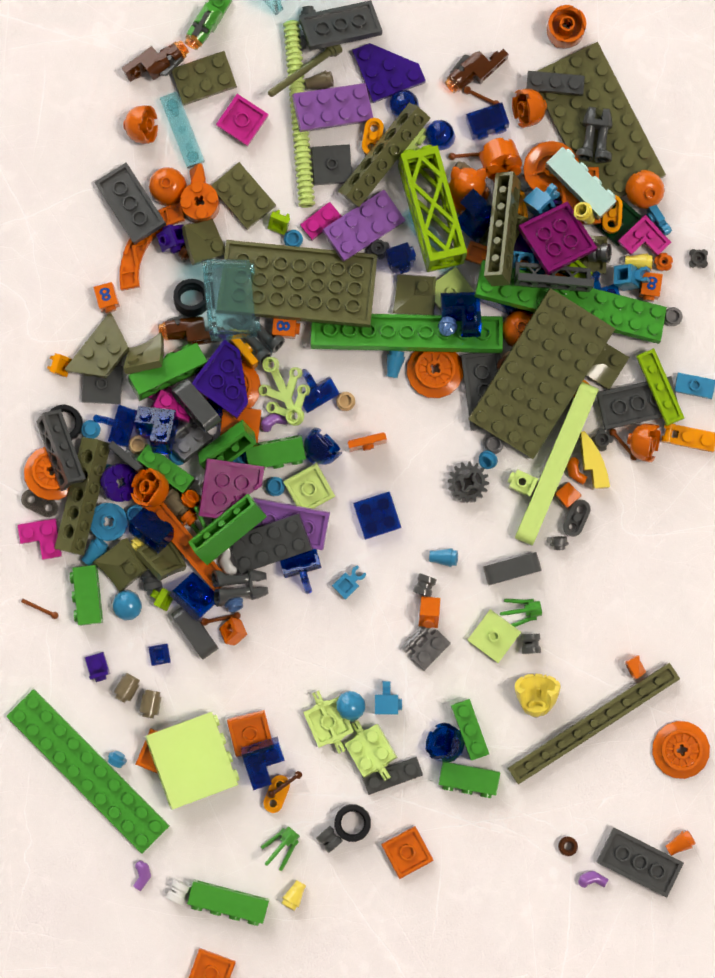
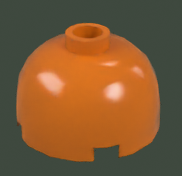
(528, 107)
(140, 124)
(167, 186)
(644, 189)
(514, 325)
(644, 441)
(149, 488)

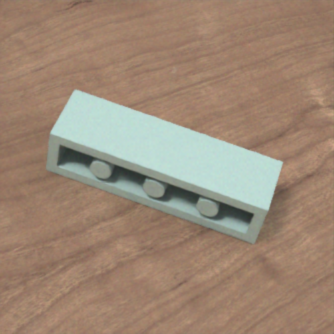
(580, 182)

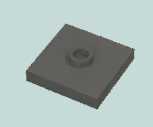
(331, 164)
(103, 390)
(127, 456)

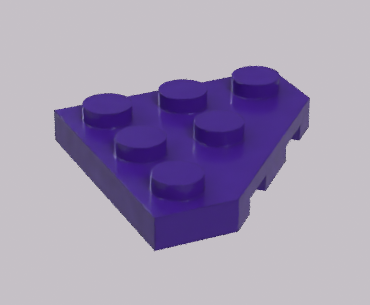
(386, 71)
(223, 380)

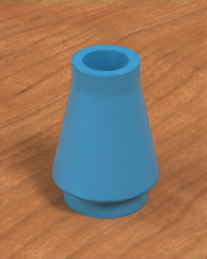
(394, 363)
(95, 549)
(444, 557)

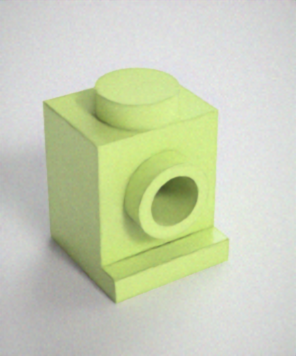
(526, 489)

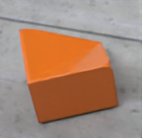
(197, 173)
(567, 495)
(233, 631)
(635, 667)

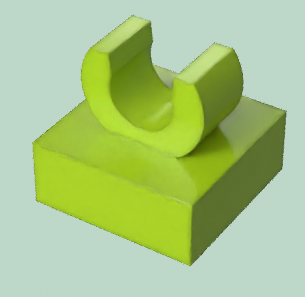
(278, 222)
(162, 598)

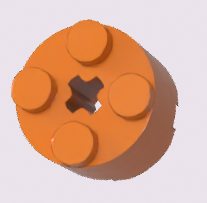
(572, 18)
(500, 157)
(196, 192)

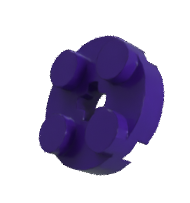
(109, 484)

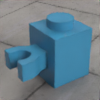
(541, 202)
(630, 277)
(387, 703)

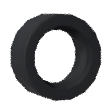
(186, 285)
(78, 418)
(352, 837)

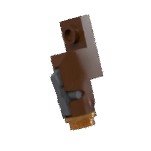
(156, 63)
(476, 67)
(183, 326)

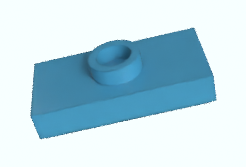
(694, 385)

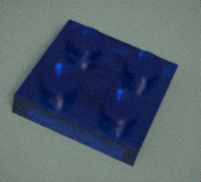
(377, 515)
(194, 596)

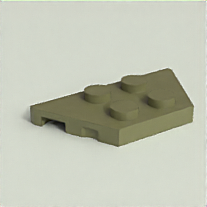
(101, 351)

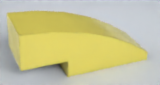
(593, 462)

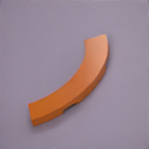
(133, 253)

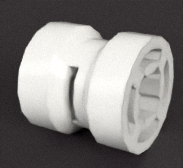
(178, 892)

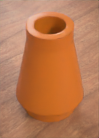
(681, 843)

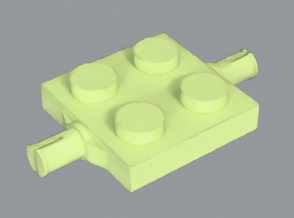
(327, 723)
(371, 750)

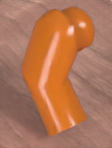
(573, 471)

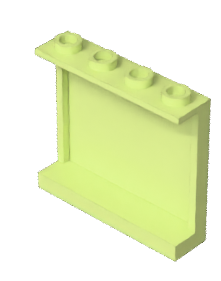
(192, 760)

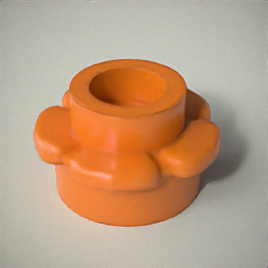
(658, 262)
(190, 498)
(189, 518)

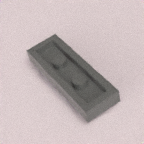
(555, 83)
(399, 773)

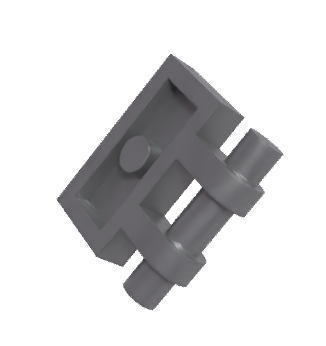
(191, 443)
(429, 650)

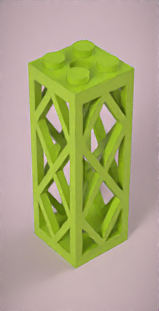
(415, 160)

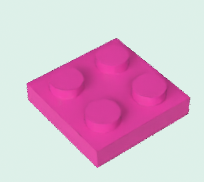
(242, 120)

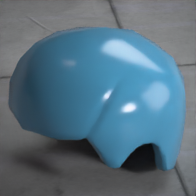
(127, 605)
(350, 705)

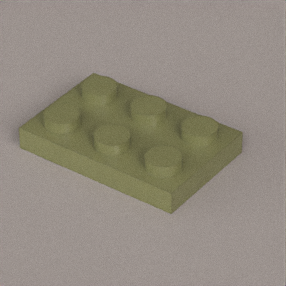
(204, 78)
(243, 196)

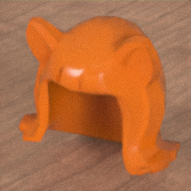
(463, 182)

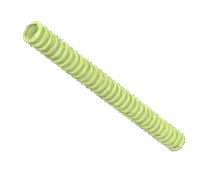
(301, 138)

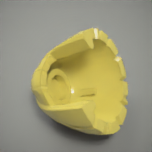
(537, 693)

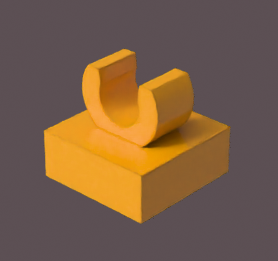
(59, 364)

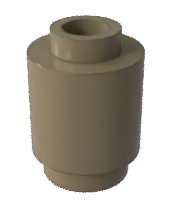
(174, 503)
(126, 688)
(150, 703)

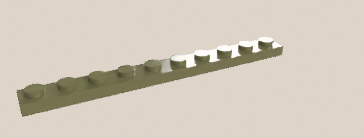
(593, 723)

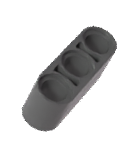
(196, 406)
(512, 568)
(195, 633)

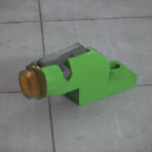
(206, 22)

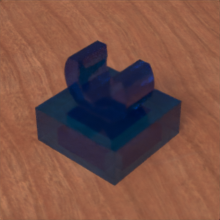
(159, 654)

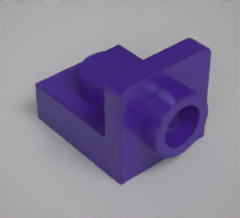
(97, 667)

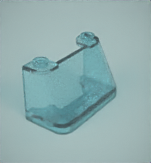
(229, 299)

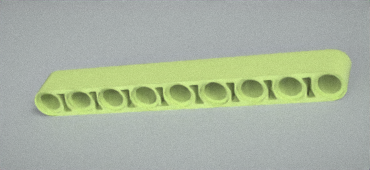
(556, 463)

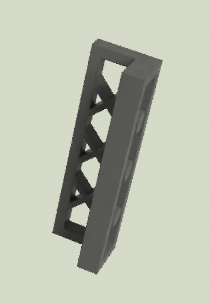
(552, 281)
(60, 449)

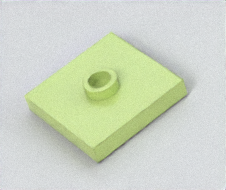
(451, 283)
(309, 487)
(494, 636)

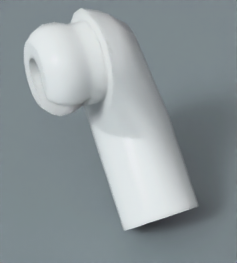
(226, 564)

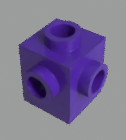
(171, 238)

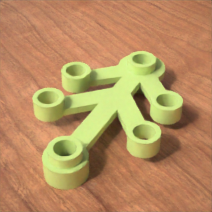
(285, 392)

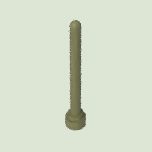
(329, 51)

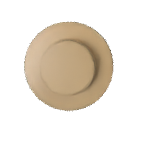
(345, 401)
(137, 444)

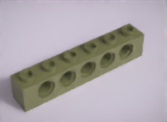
(384, 154)
(502, 229)
(83, 497)

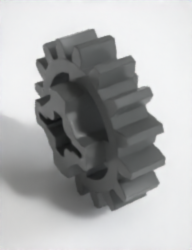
(476, 485)

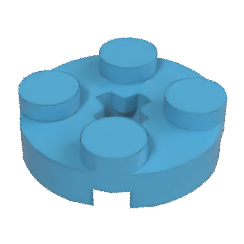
(119, 524)

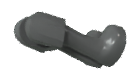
(592, 124)
(273, 343)
(220, 579)

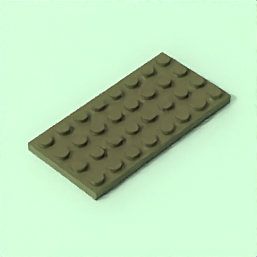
(602, 90)
(308, 283)
(541, 373)

